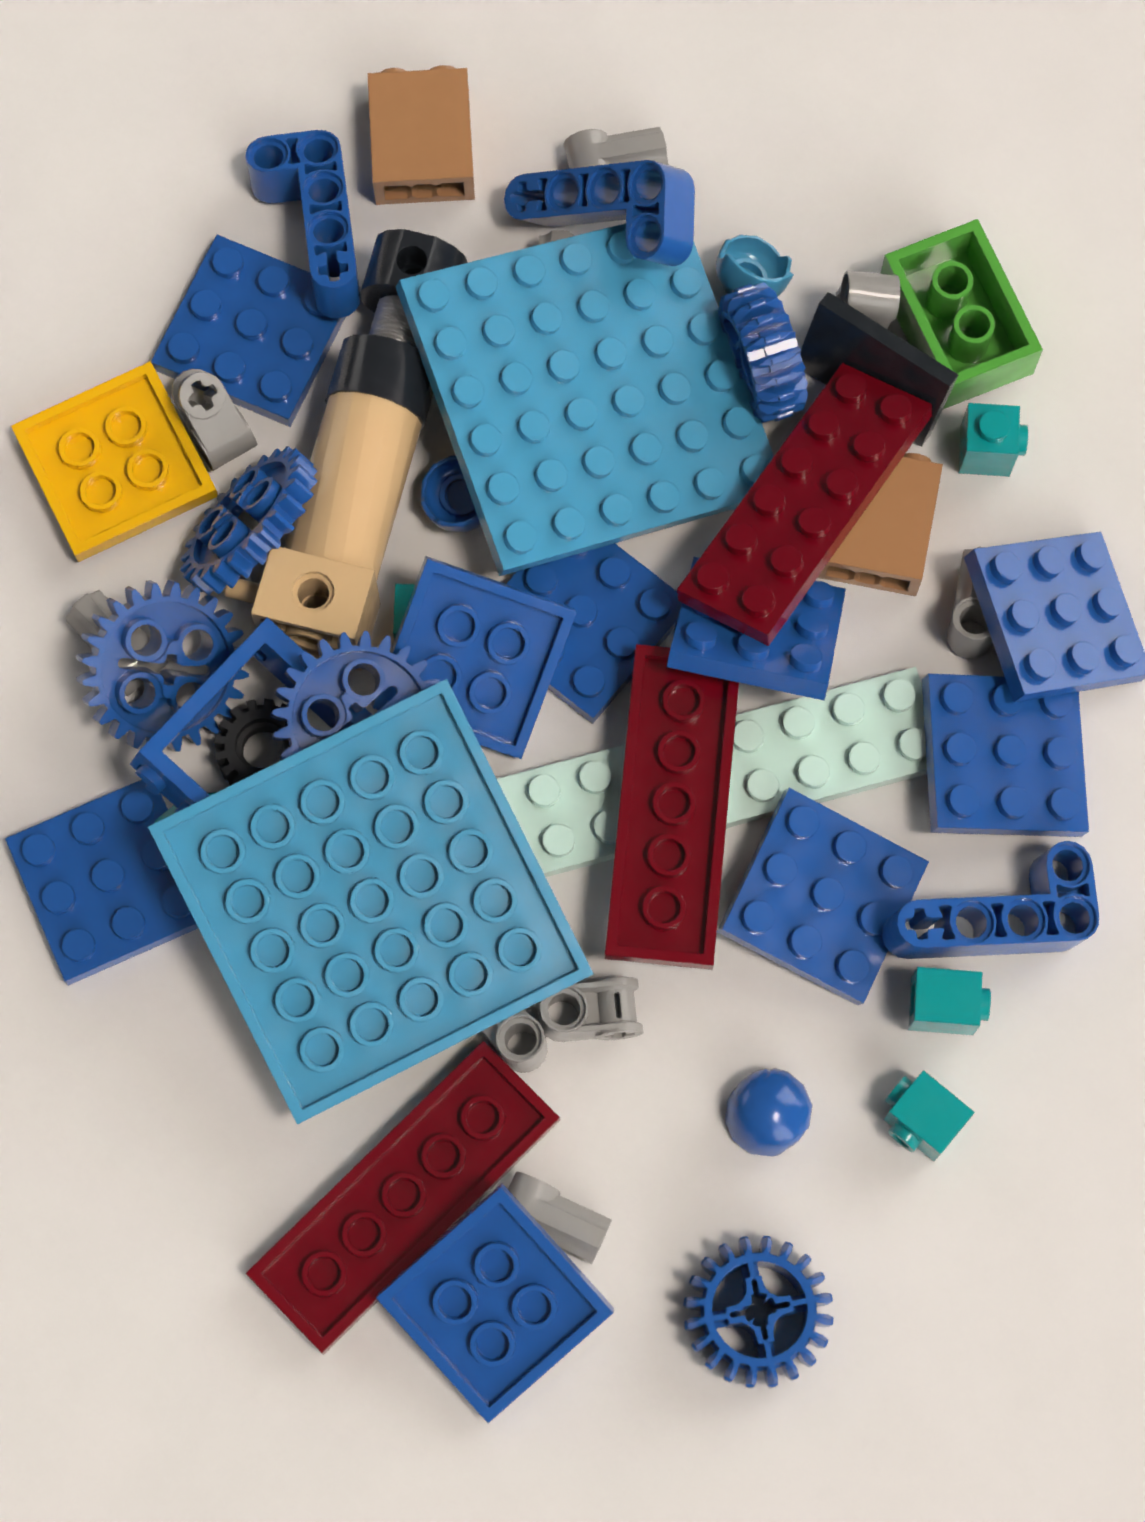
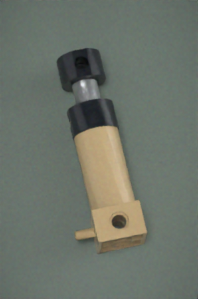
(362, 457)

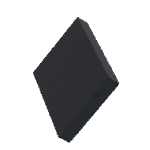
(851, 338)

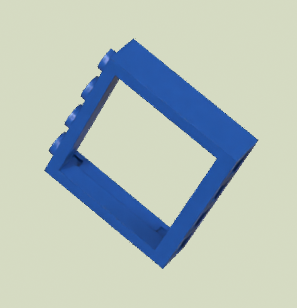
(273, 651)

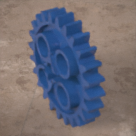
(267, 492)
(169, 620)
(327, 683)

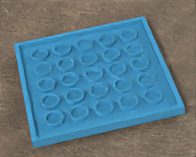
(584, 394)
(371, 901)

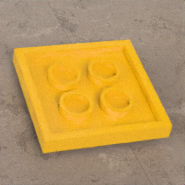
(114, 461)

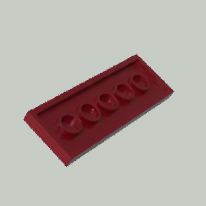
(804, 504)
(671, 815)
(403, 1197)

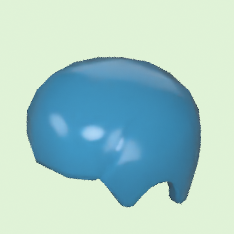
(752, 261)

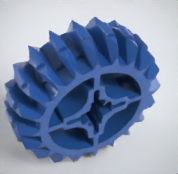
(764, 351)
(804, 1302)

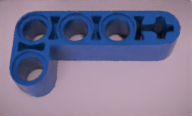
(312, 170)
(645, 193)
(990, 914)

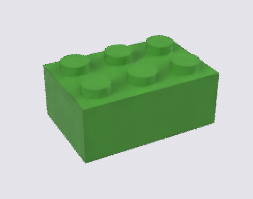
(963, 310)

